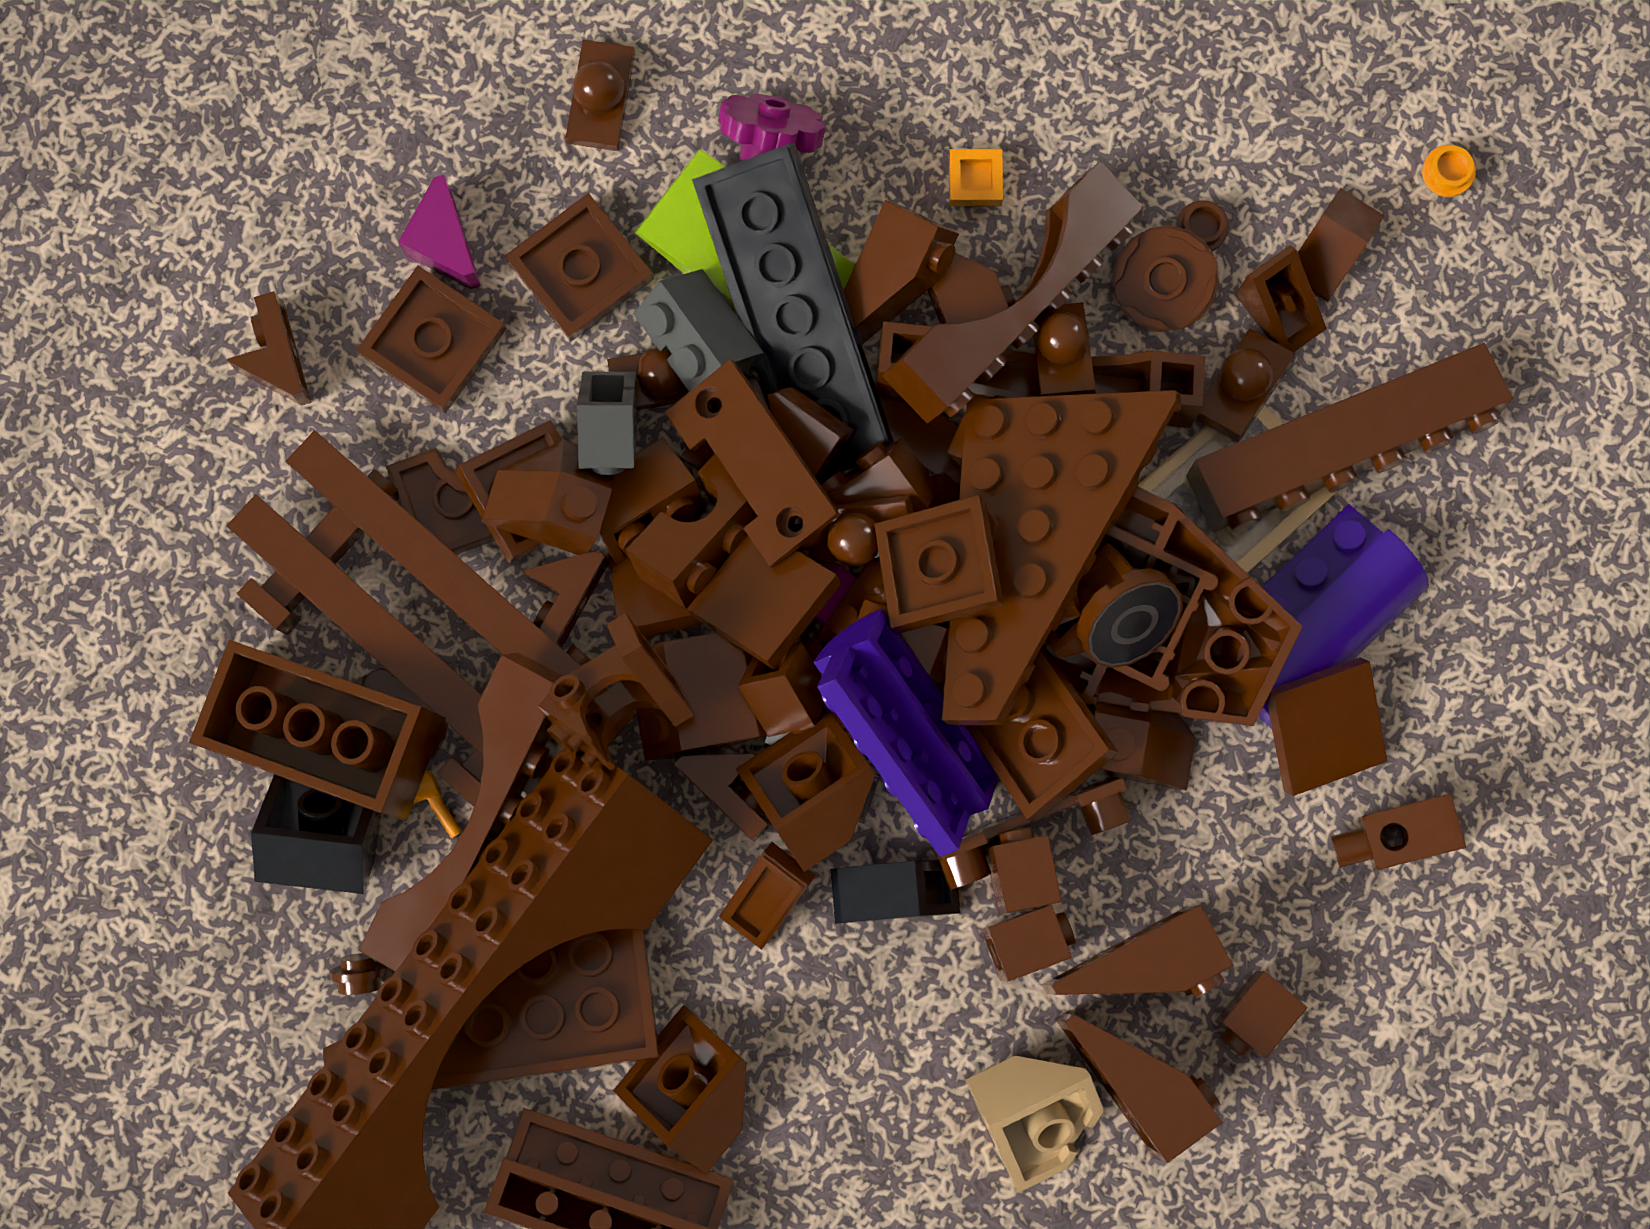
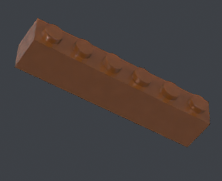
(1348, 438)

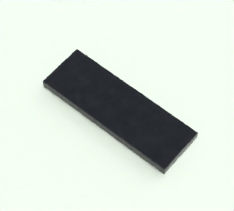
(791, 291)

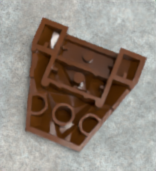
(1226, 640)

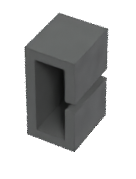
(696, 327)
(607, 421)

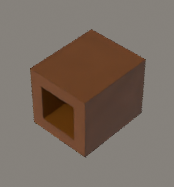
(1259, 1016)

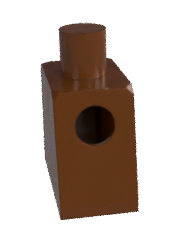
(1427, 831)

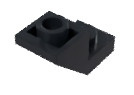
(892, 891)

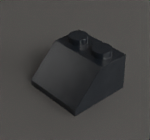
(313, 839)

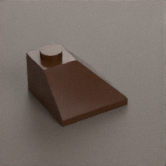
(811, 788)
(691, 1092)

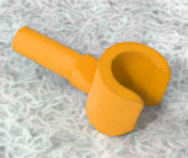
(430, 790)

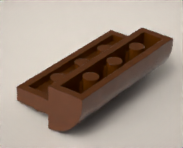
(587, 1180)

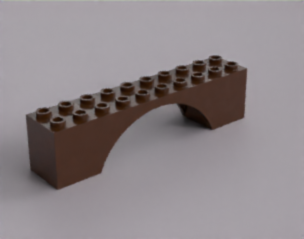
(573, 861)

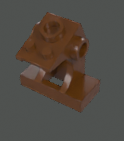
(590, 722)

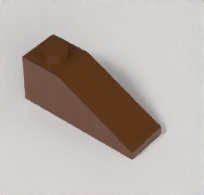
(896, 266)

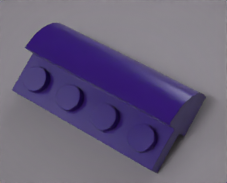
(1343, 593)
(899, 725)

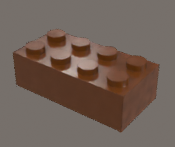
(317, 730)

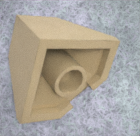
(1035, 1114)

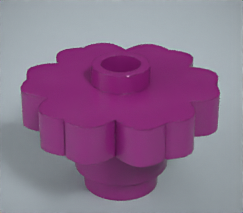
(770, 123)

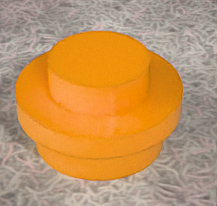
(1448, 170)

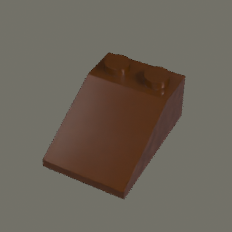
(1165, 957)
(1157, 1100)

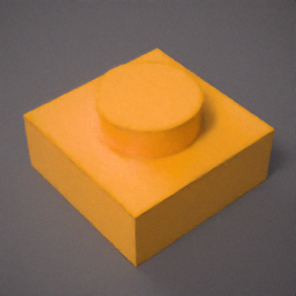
(975, 177)

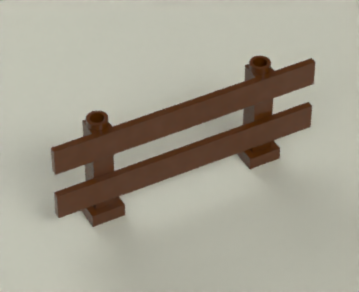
(310, 570)

